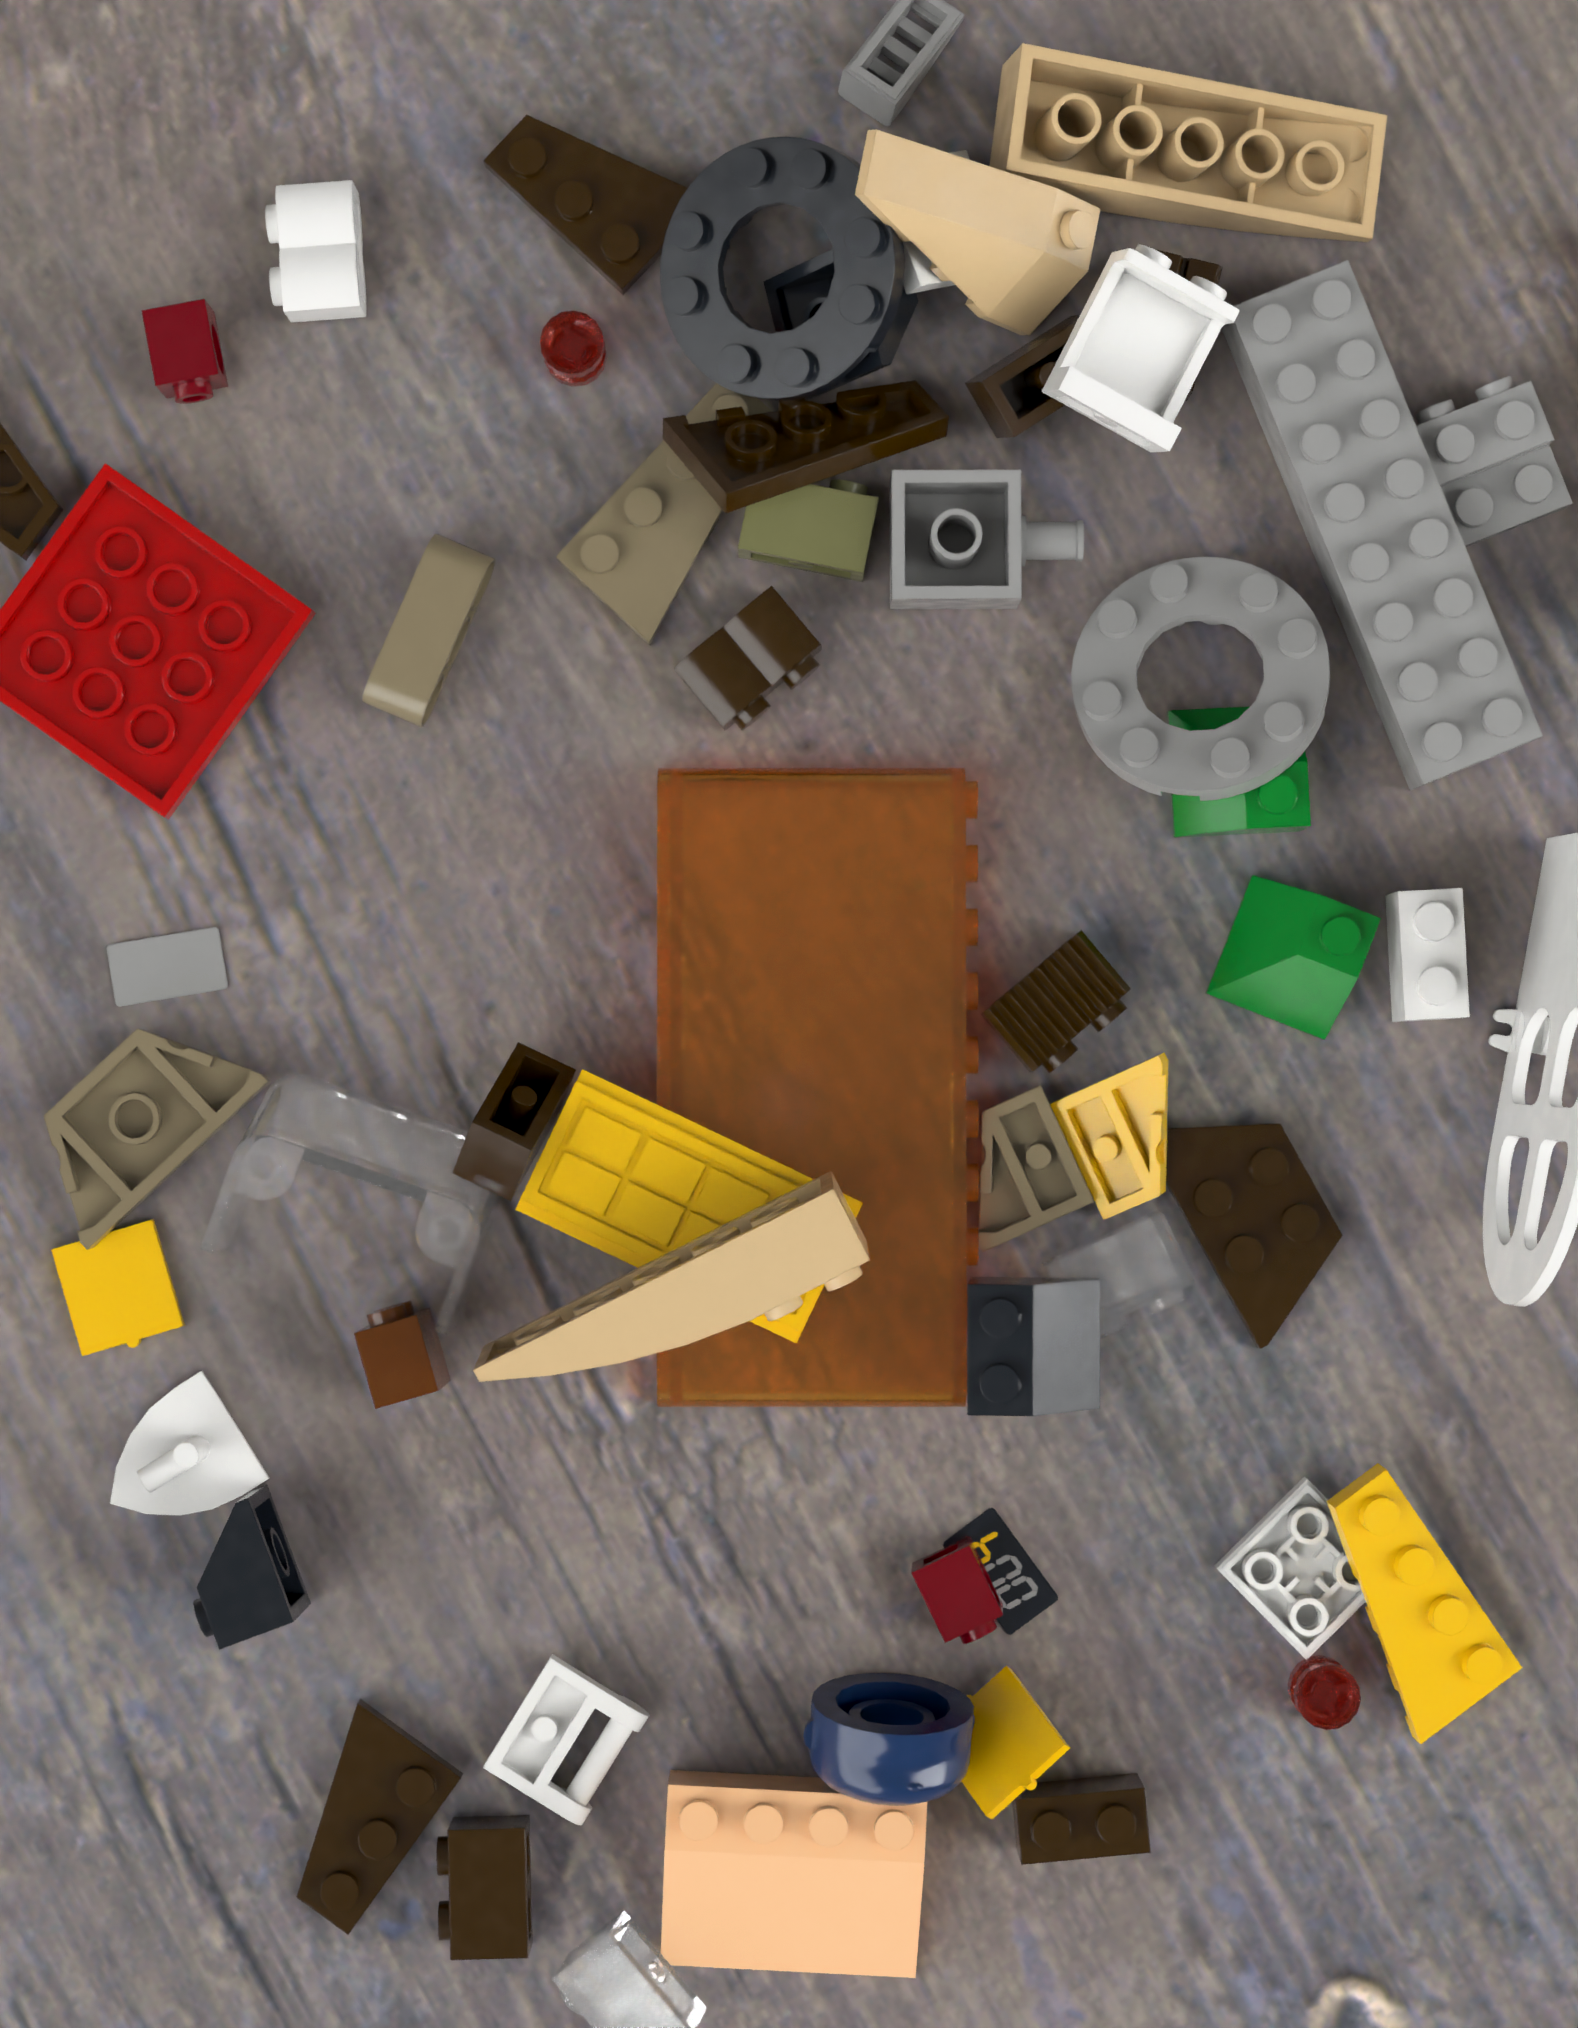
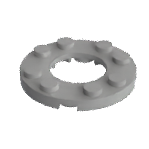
(1216, 760)

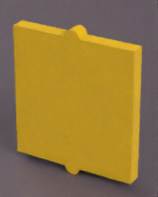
(118, 1288)
(1009, 1743)

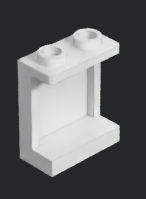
(1139, 347)

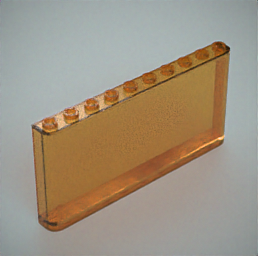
(824, 1025)

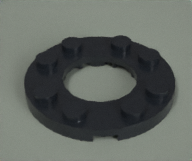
(861, 294)

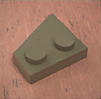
(1025, 1169)

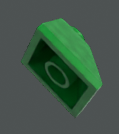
(1271, 808)
(1292, 955)

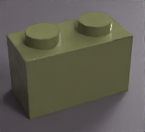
(812, 529)

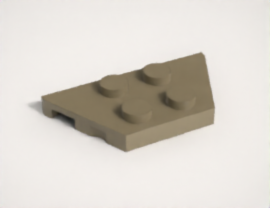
(139, 1123)

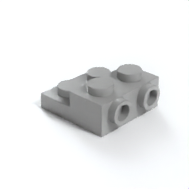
(1494, 459)

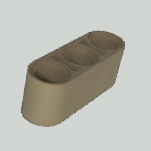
(428, 630)

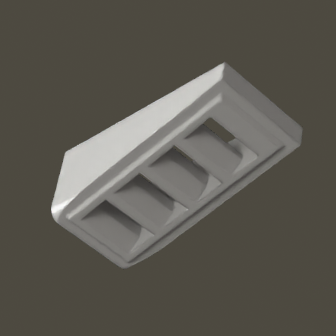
(877, 86)

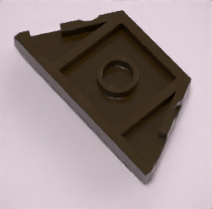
(1251, 1216)

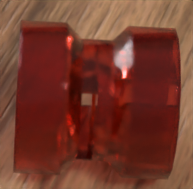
(569, 336)
(1331, 1702)

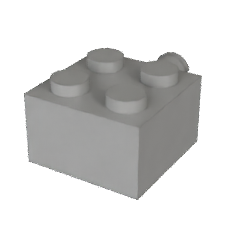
(964, 539)

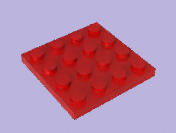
(141, 641)

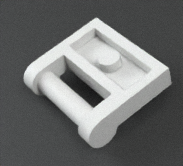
(548, 1728)

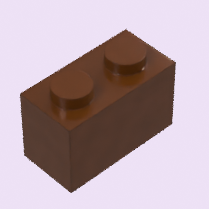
(401, 1354)

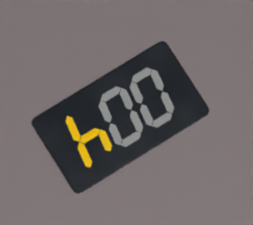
(1010, 1568)

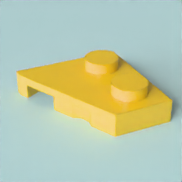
(1120, 1135)

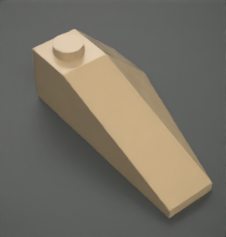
(986, 230)

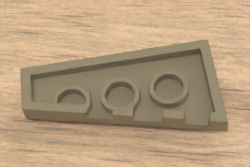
(651, 530)

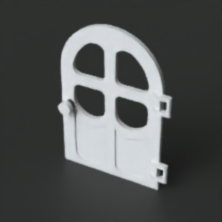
(1548, 986)

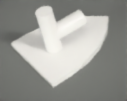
(185, 1455)

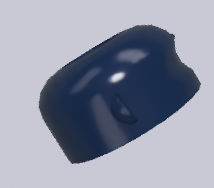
(890, 1737)

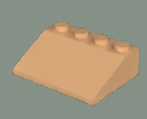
(789, 1877)

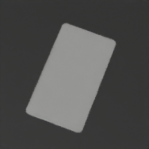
(167, 966)

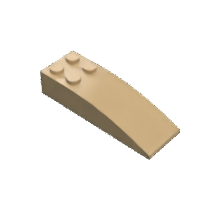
(1188, 147)
(696, 1290)

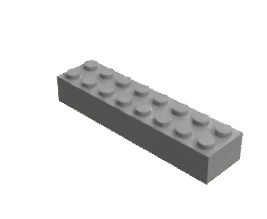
(1379, 526)

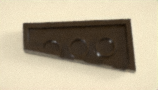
(803, 442)

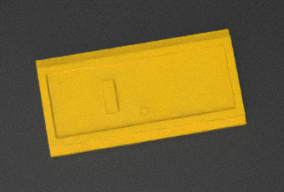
(651, 1181)

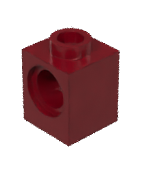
(185, 351)
(958, 1592)

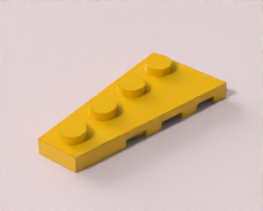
(1428, 1622)

